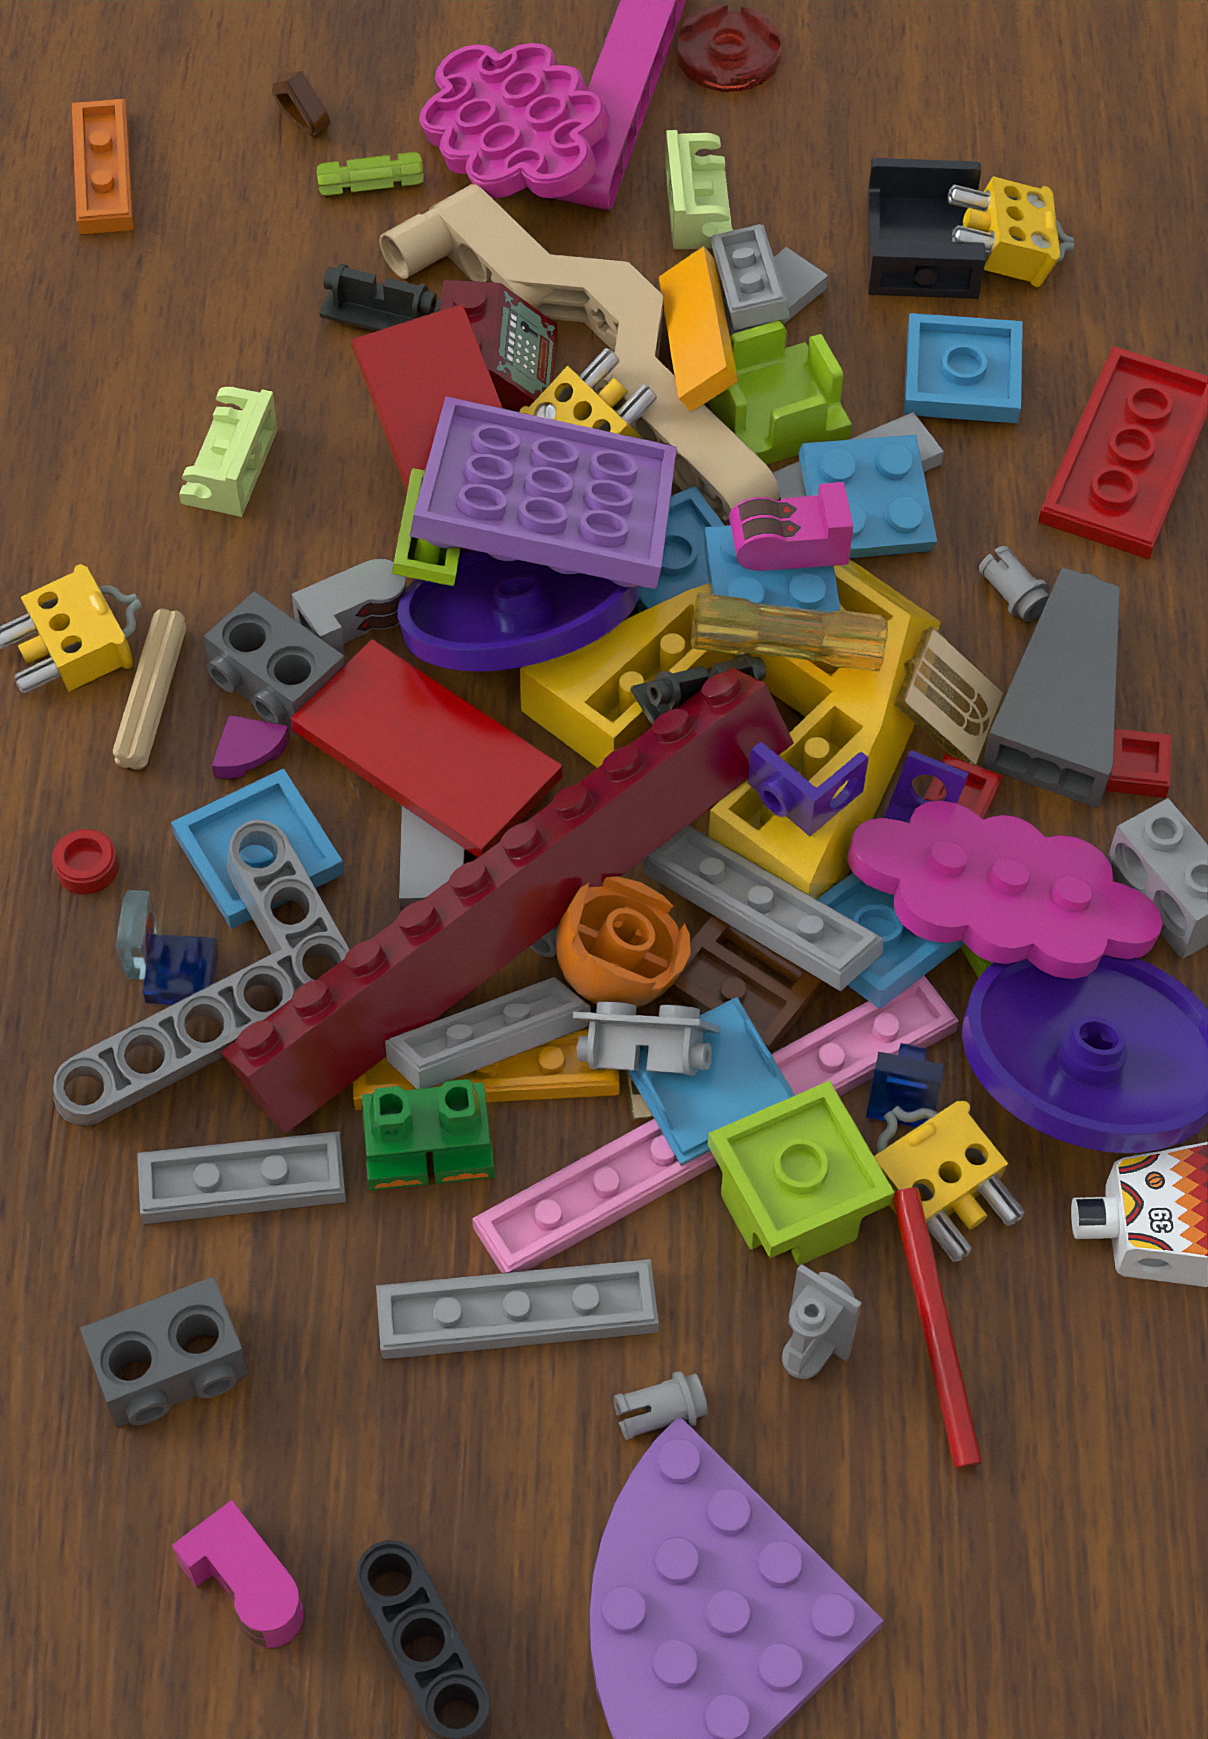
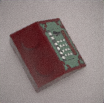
(512, 337)

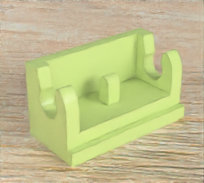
(695, 190)
(232, 452)

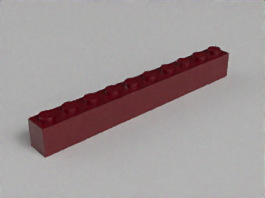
(504, 899)

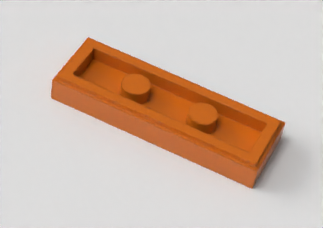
(102, 166)

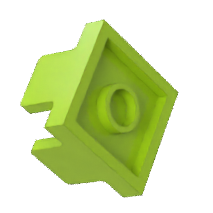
(782, 393)
(799, 1175)

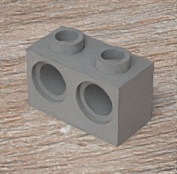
(1168, 864)

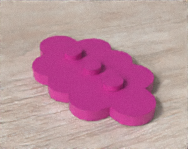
(515, 120)
(1004, 889)

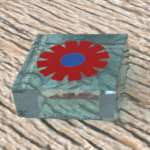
(135, 931)

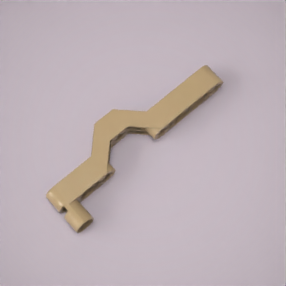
(613, 304)

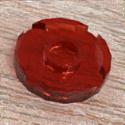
(728, 48)

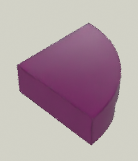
(248, 745)

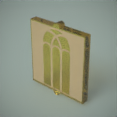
(949, 697)

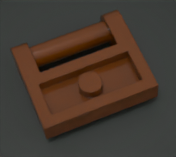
(718, 975)

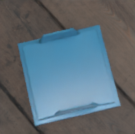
(737, 1084)

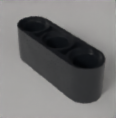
(414, 1614)

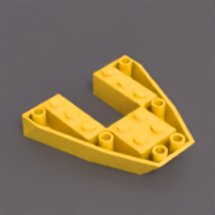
(846, 711)

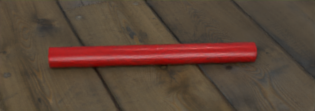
(936, 1328)

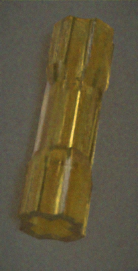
(832, 637)

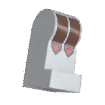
(351, 603)

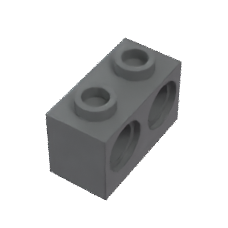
(280, 656)
(158, 1335)

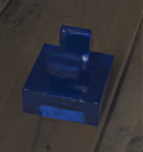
(178, 967)
(904, 1082)

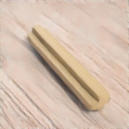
(149, 689)

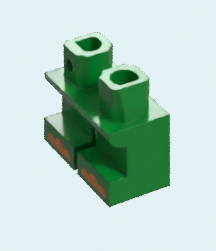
(409, 1123)

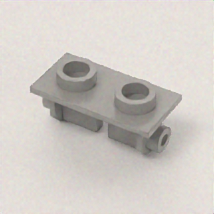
(672, 1039)
(821, 1321)

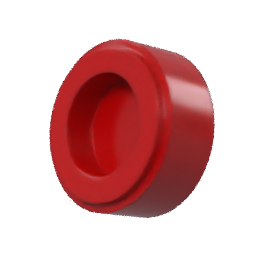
(85, 861)

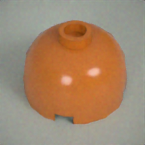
(621, 943)

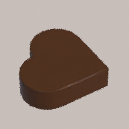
(301, 103)

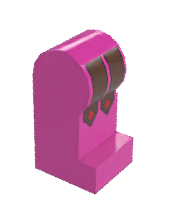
(793, 530)
(247, 1571)

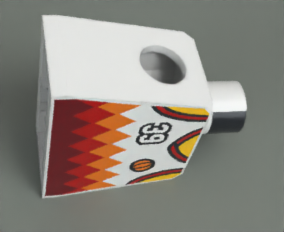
(1153, 1215)

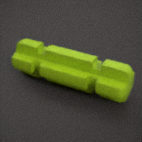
(370, 173)

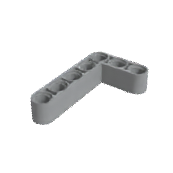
(221, 1001)

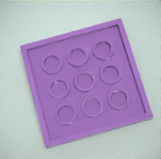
(546, 493)

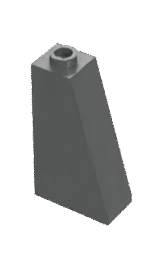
(1061, 702)

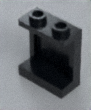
(913, 230)

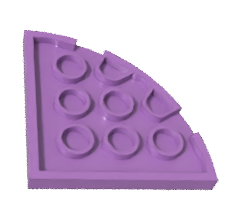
(711, 1604)

